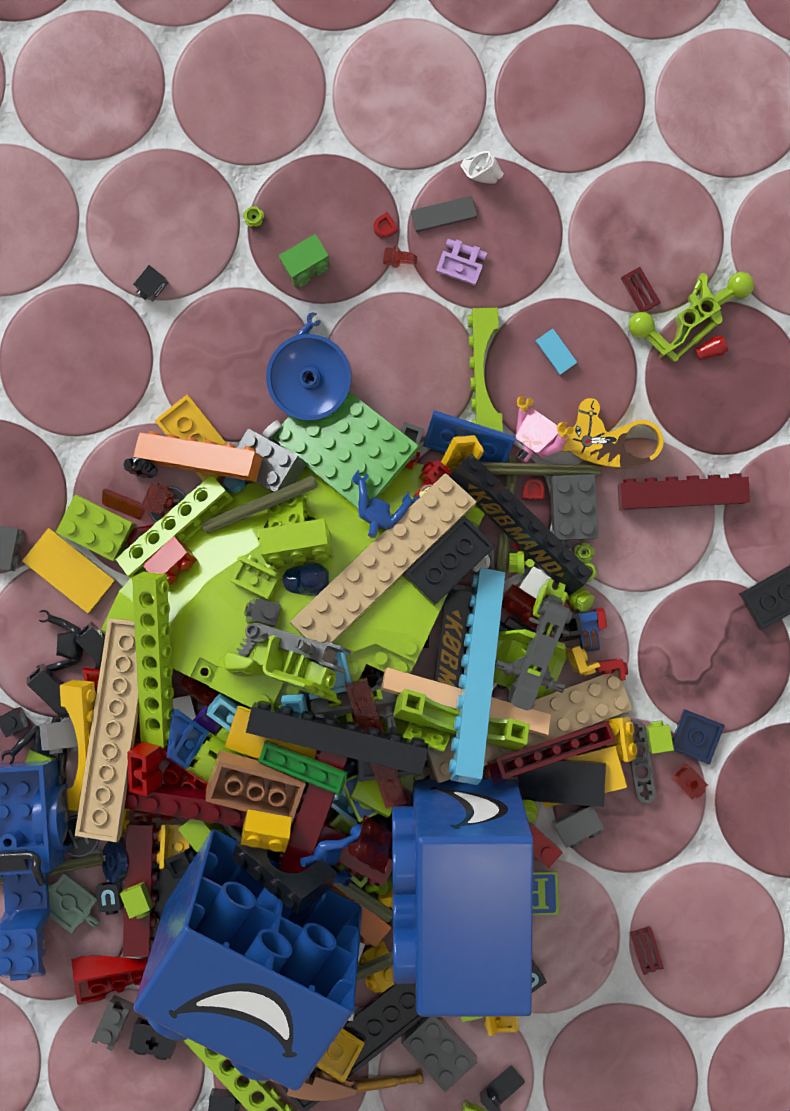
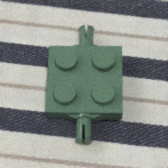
(71, 903)

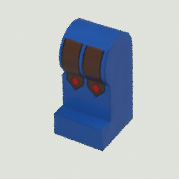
(589, 639)

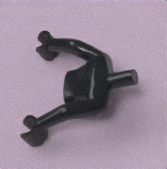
(66, 643)
(34, 733)

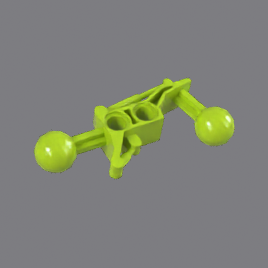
(642, 324)

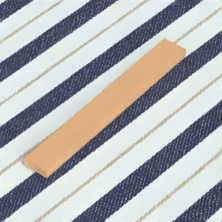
(396, 681)

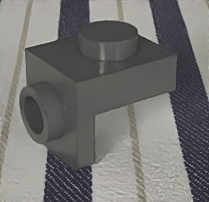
(262, 612)

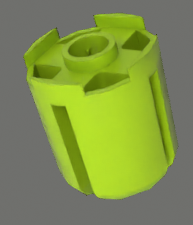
(207, 755)

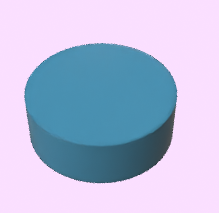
(234, 485)

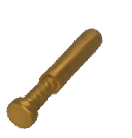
(376, 1083)

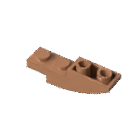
(324, 1088)

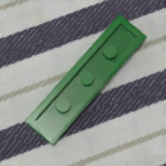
(303, 767)

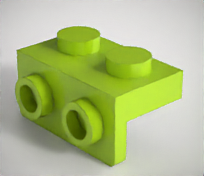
(255, 577)

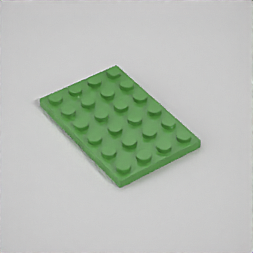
(349, 442)

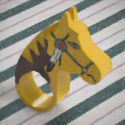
(605, 448)

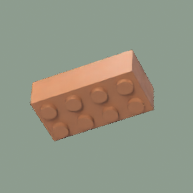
(250, 785)

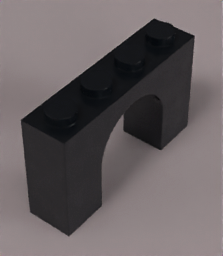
(47, 685)
(293, 889)

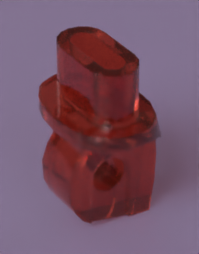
(395, 257)

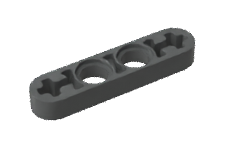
(643, 760)

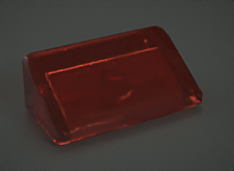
(122, 504)

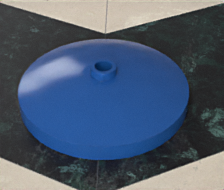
(289, 374)

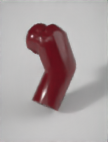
(136, 533)

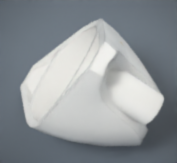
(482, 168)

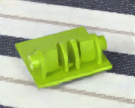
(288, 512)
(435, 738)

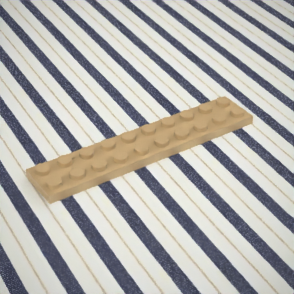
(383, 562)
(570, 711)
(110, 736)

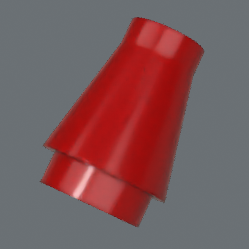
(712, 348)

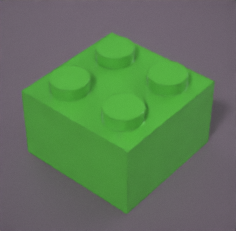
(305, 261)

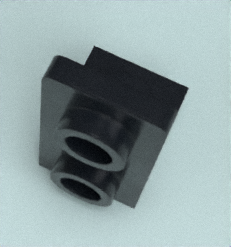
(180, 862)
(501, 1089)

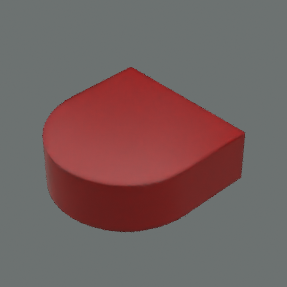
(385, 226)
(533, 490)
(602, 623)

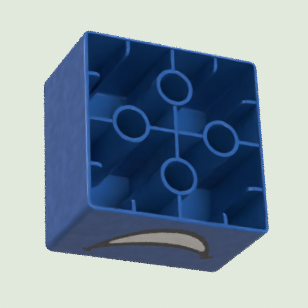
(464, 899)
(249, 971)

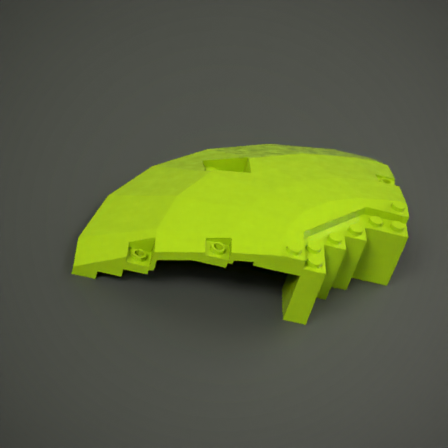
(210, 609)

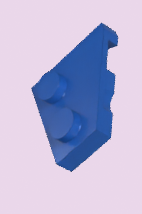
(184, 739)

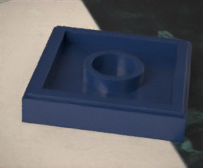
(697, 736)

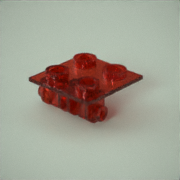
(198, 690)
(372, 845)

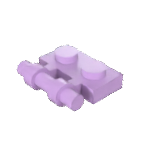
(459, 267)

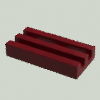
(633, 294)
(652, 968)

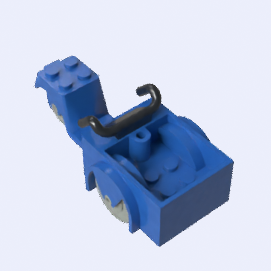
(30, 849)

